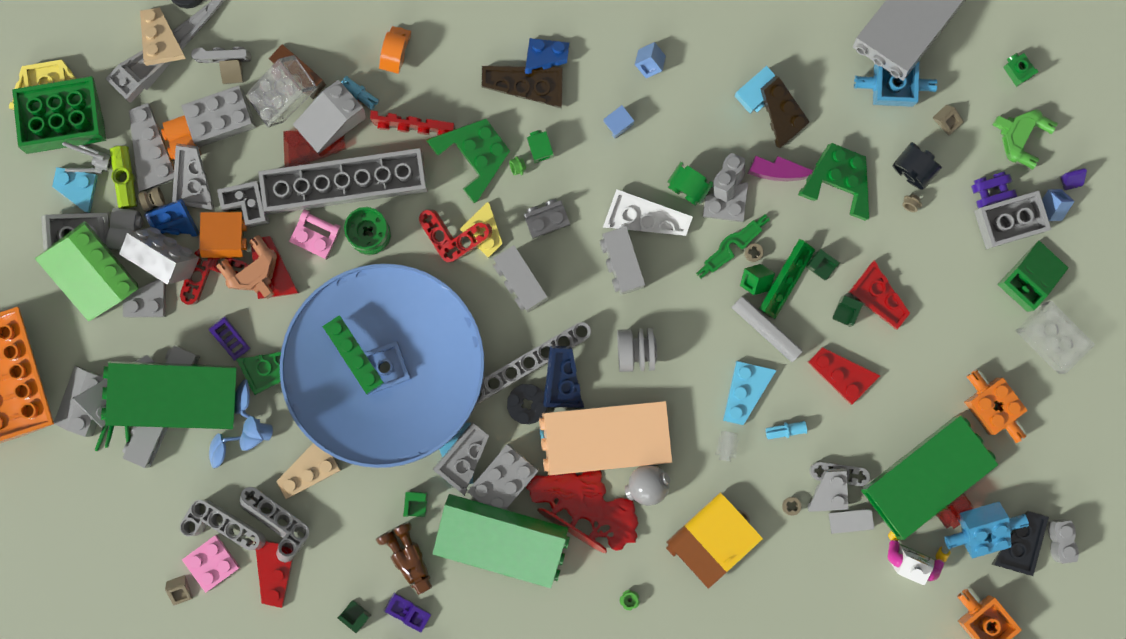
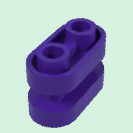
(1000, 180)

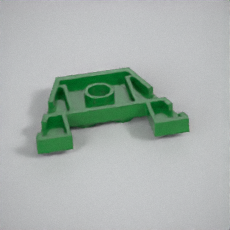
(480, 147)
(844, 171)

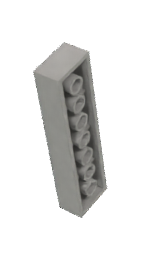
(343, 181)

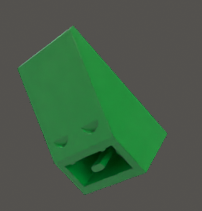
(1033, 277)

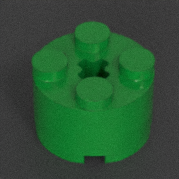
(690, 183)

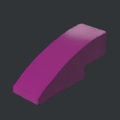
(779, 170)

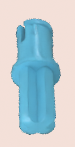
(786, 430)

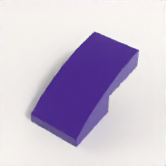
(407, 612)

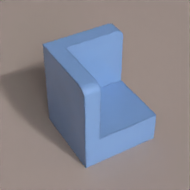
(650, 60)
(618, 121)
(1056, 204)

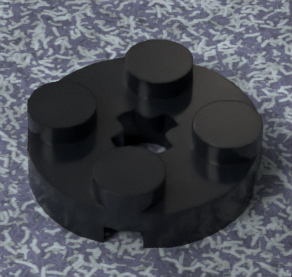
(515, 401)

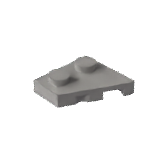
(831, 492)

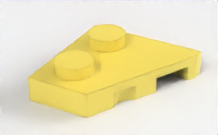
(492, 244)

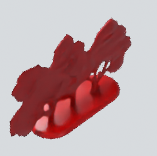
(584, 499)

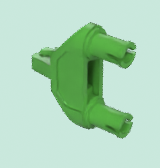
(1017, 131)

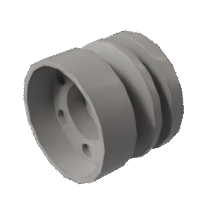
(636, 350)

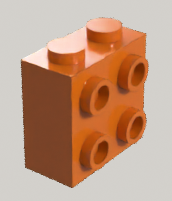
(222, 234)

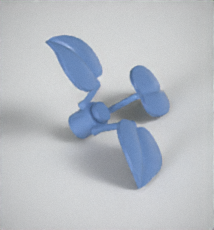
(252, 432)

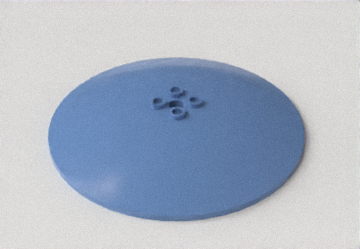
(396, 319)

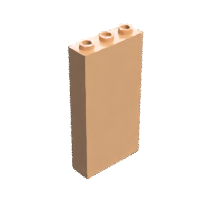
(605, 438)

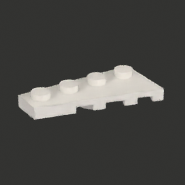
(645, 216)

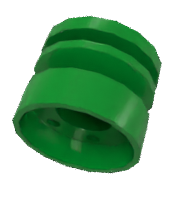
(367, 219)

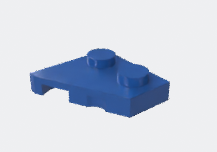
(546, 54)
(172, 219)

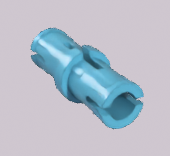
(360, 93)

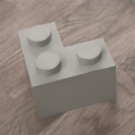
(247, 198)

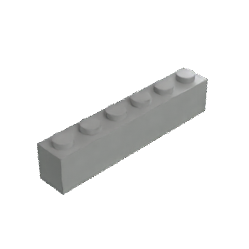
(147, 440)

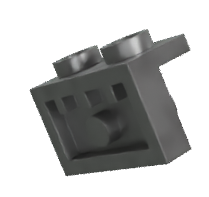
(546, 219)

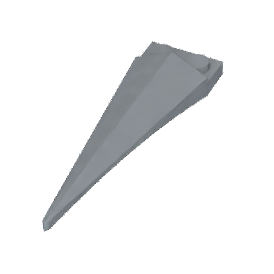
(134, 76)

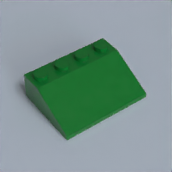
(58, 114)

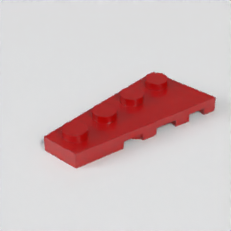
(410, 123)

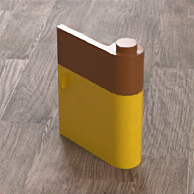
(714, 540)

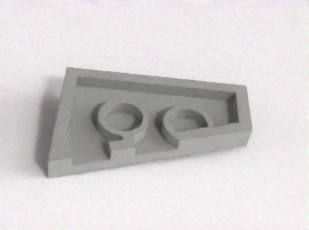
(190, 178)
(461, 459)

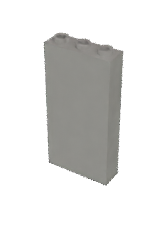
(904, 32)

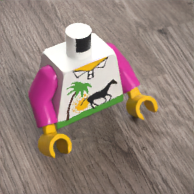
(913, 563)

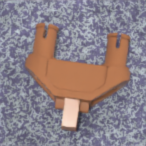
(256, 275)

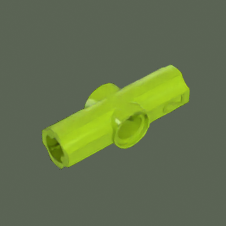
(121, 164)

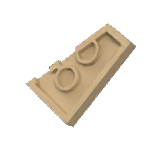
(158, 39)
(307, 470)

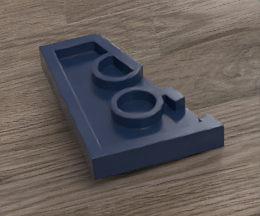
(561, 380)

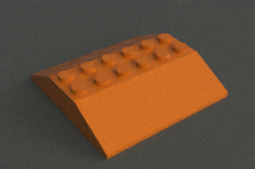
(21, 389)

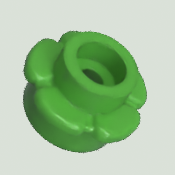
(517, 166)
(624, 600)

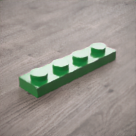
(787, 279)
(353, 355)

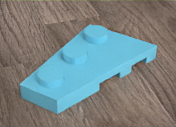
(745, 391)

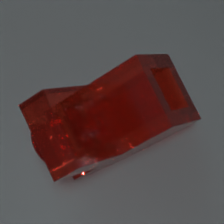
(951, 513)

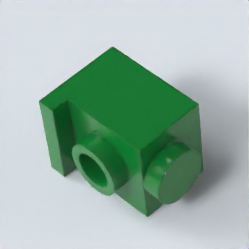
(1016, 74)

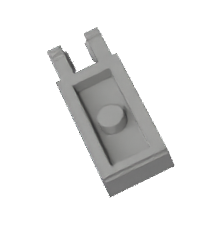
(220, 54)

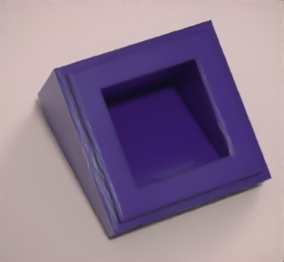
(1073, 179)

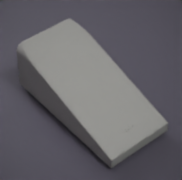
(851, 521)

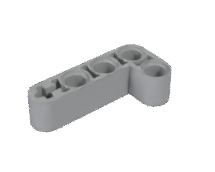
(270, 520)
(226, 528)

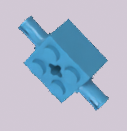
(888, 94)
(986, 530)

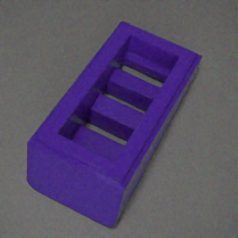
(230, 327)

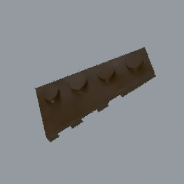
(539, 86)

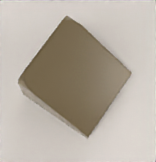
(231, 71)
(948, 119)
(178, 590)

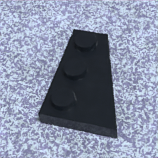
(1026, 546)

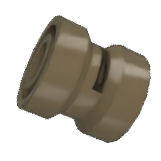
(151, 199)

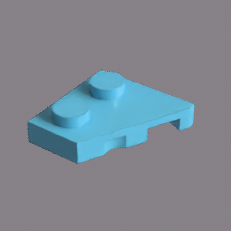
(76, 186)

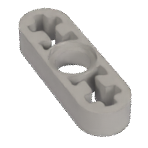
(855, 470)

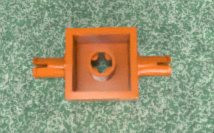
(984, 401)
(986, 611)

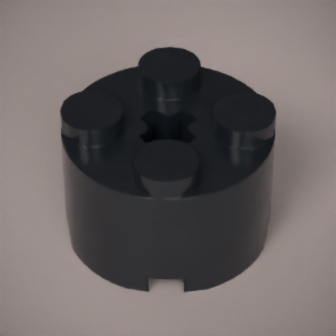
(917, 166)

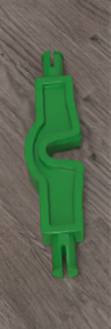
(724, 252)

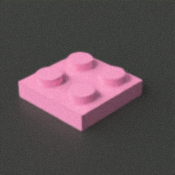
(211, 563)

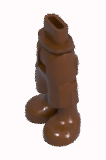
(409, 559)

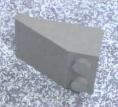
(330, 117)
(58, 225)

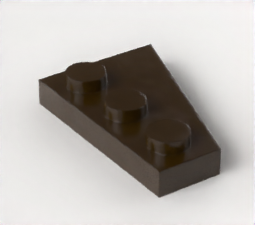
(783, 110)

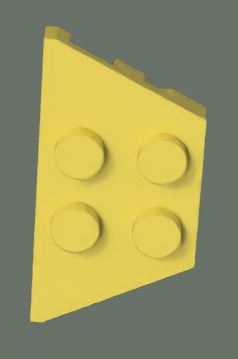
(43, 74)

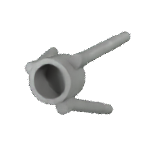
(100, 160)

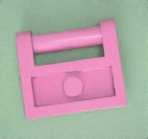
(312, 240)

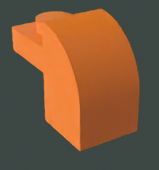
(394, 49)

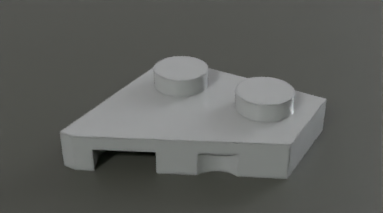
(731, 210)
(146, 301)

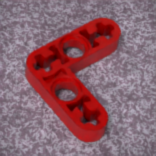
(449, 242)
(210, 264)

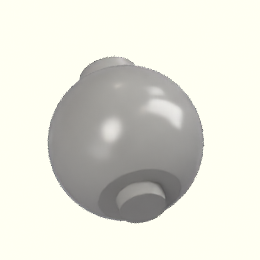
(648, 485)

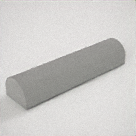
(767, 329)

